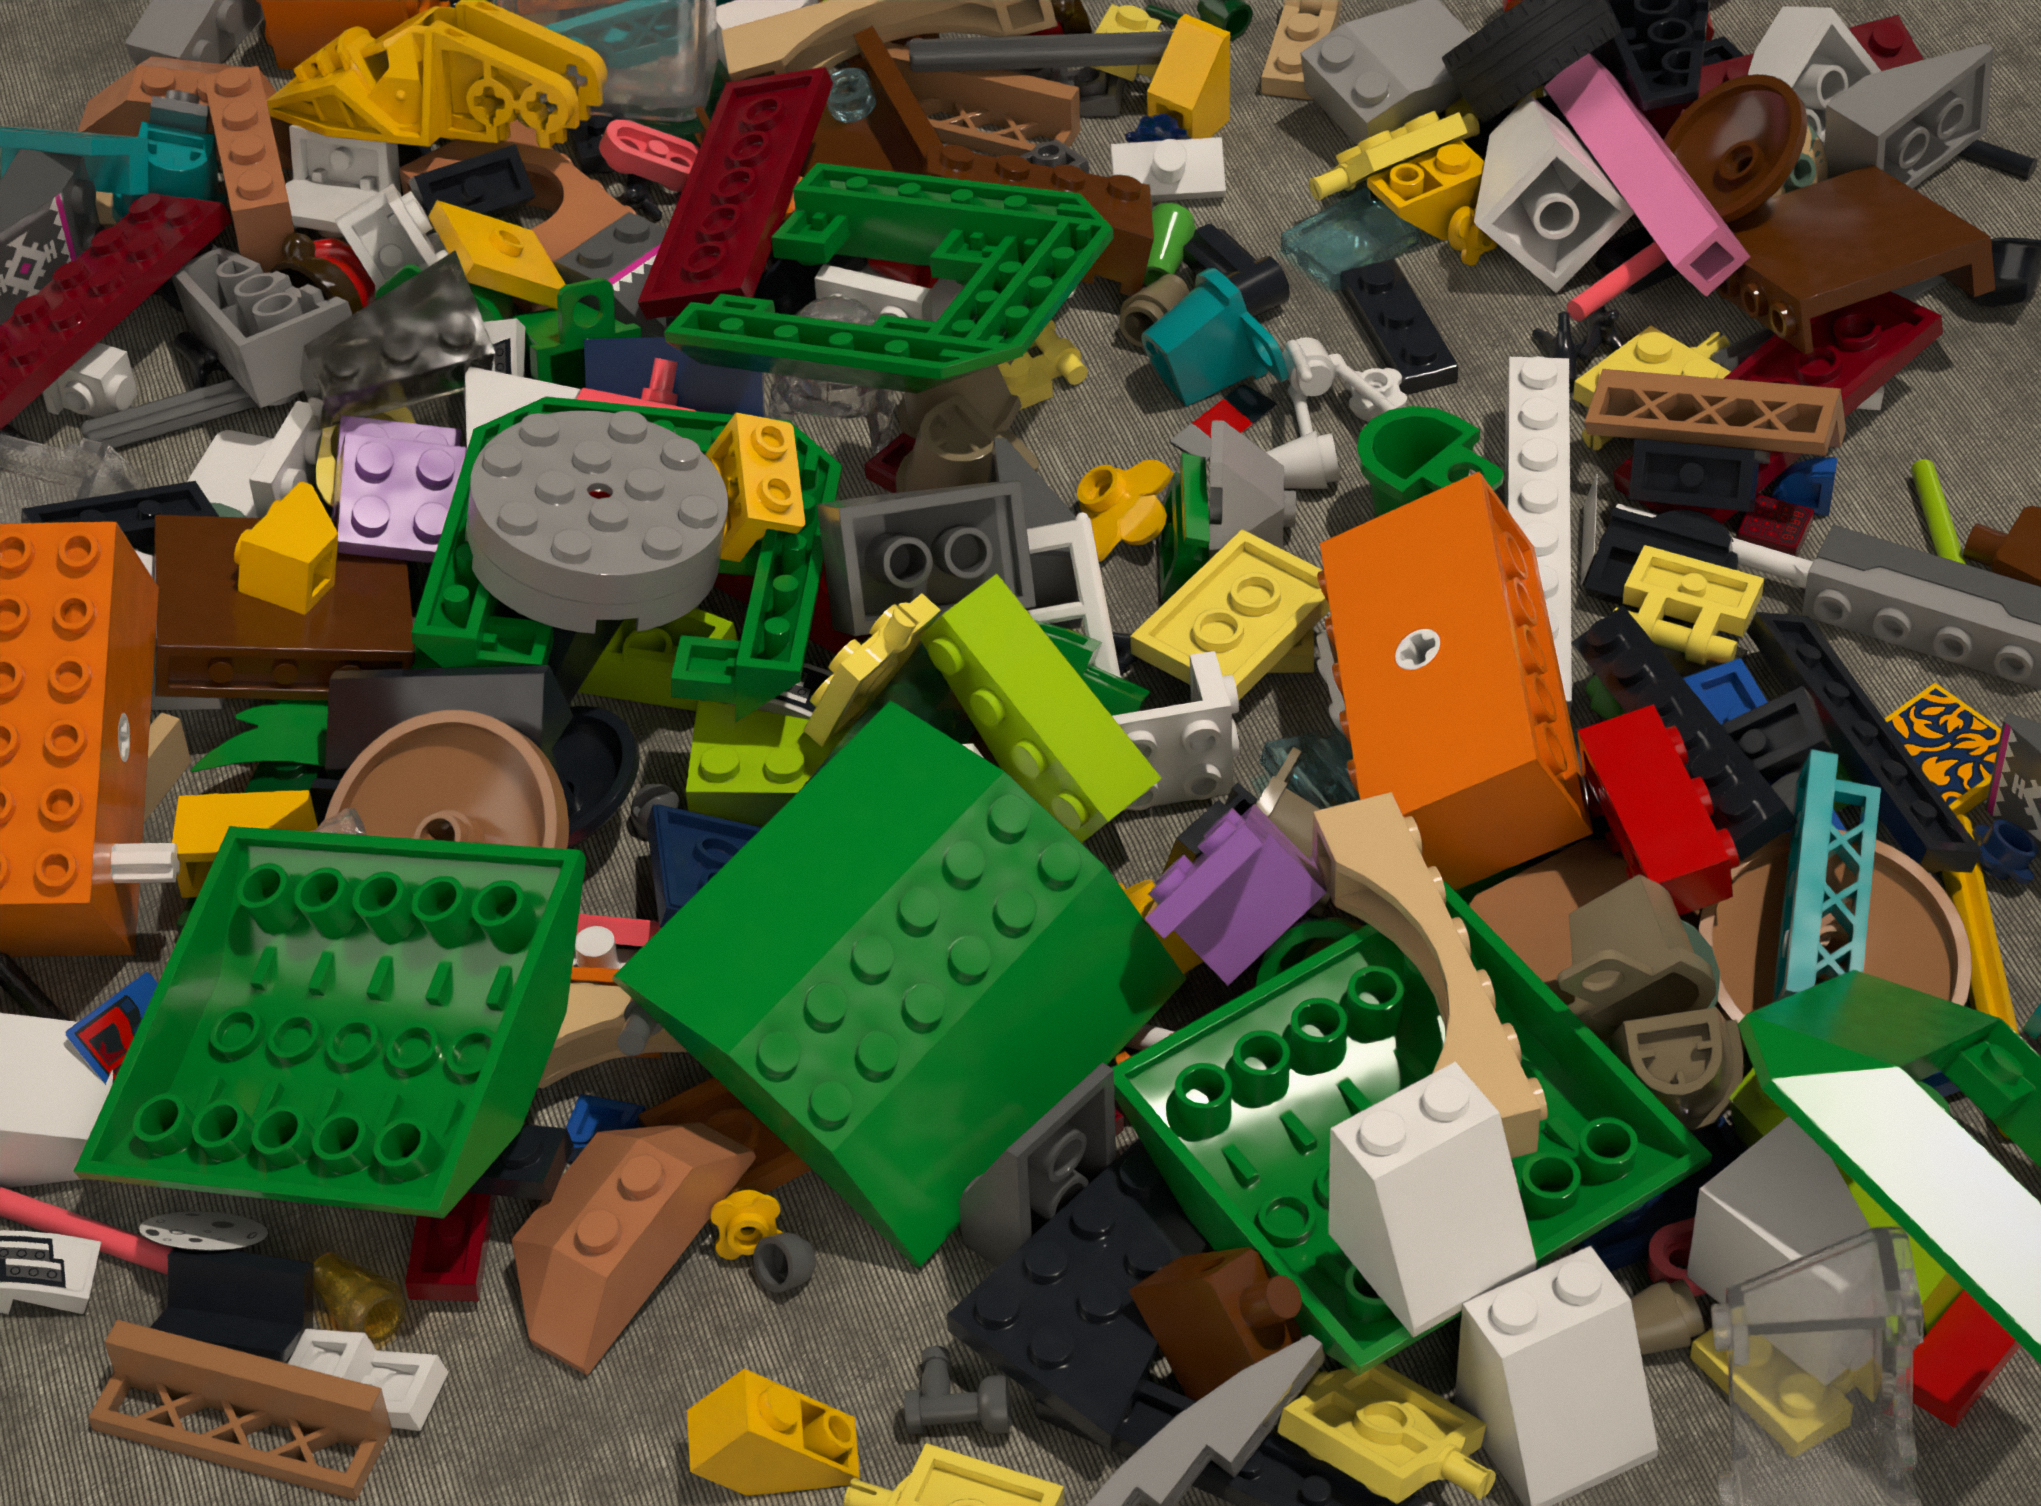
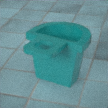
(178, 166)
(1211, 341)

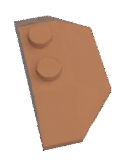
(128, 100)
(617, 1231)

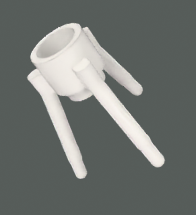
(1313, 373)

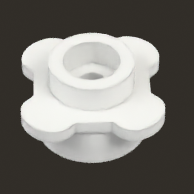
(1383, 380)

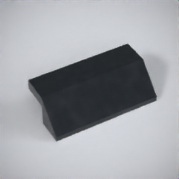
(373, 701)

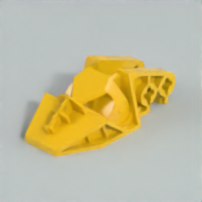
(443, 80)

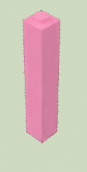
(1647, 174)

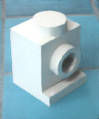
(95, 384)

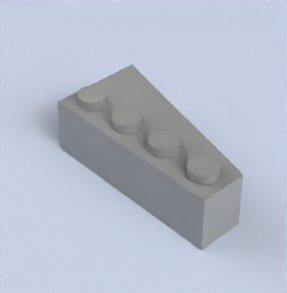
(193, 29)
(254, 321)

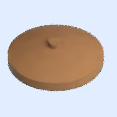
(456, 781)
(1910, 938)

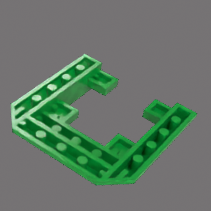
(1006, 243)
(464, 624)
(1850, 1074)

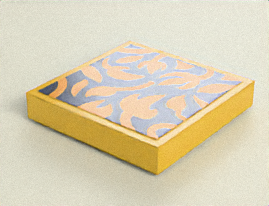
(1949, 744)

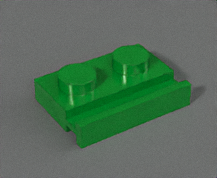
(1186, 530)

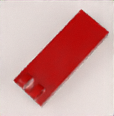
(1959, 1360)

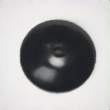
(599, 766)

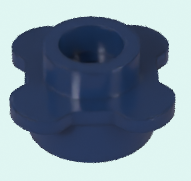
(2006, 850)

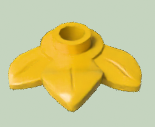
(1124, 503)

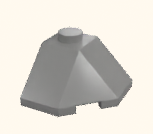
(1246, 490)

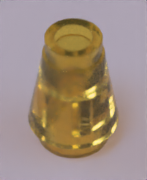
(359, 1297)

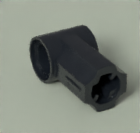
(1259, 280)

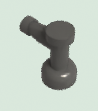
(938, 1406)

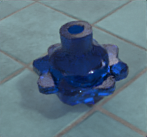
(1156, 129)

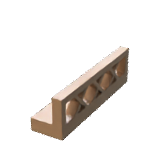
(1003, 98)
(1717, 412)
(245, 1386)

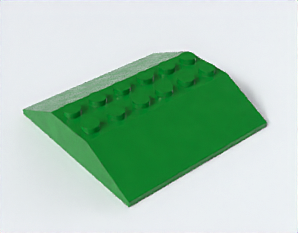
(905, 973)
(346, 1022)
(1250, 1092)

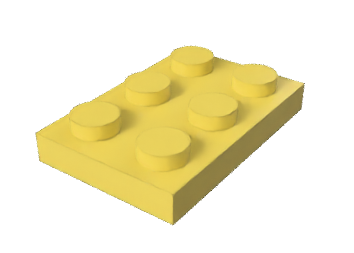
(1242, 604)

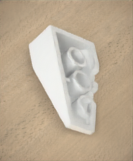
(1813, 56)

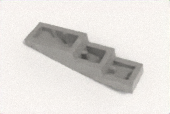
(1218, 1428)

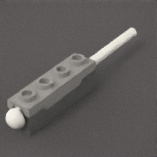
(1913, 600)

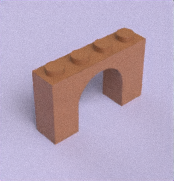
(250, 164)
(577, 201)

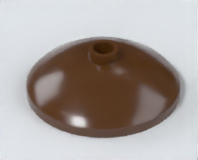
(1741, 142)

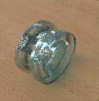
(855, 106)

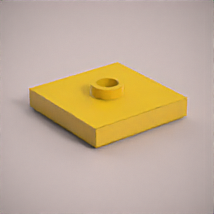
(498, 254)

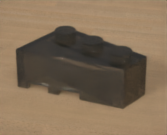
(398, 348)

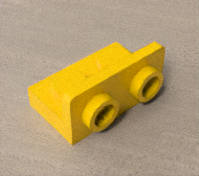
(760, 479)

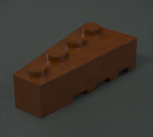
(1118, 199)

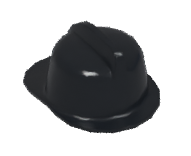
(2015, 272)

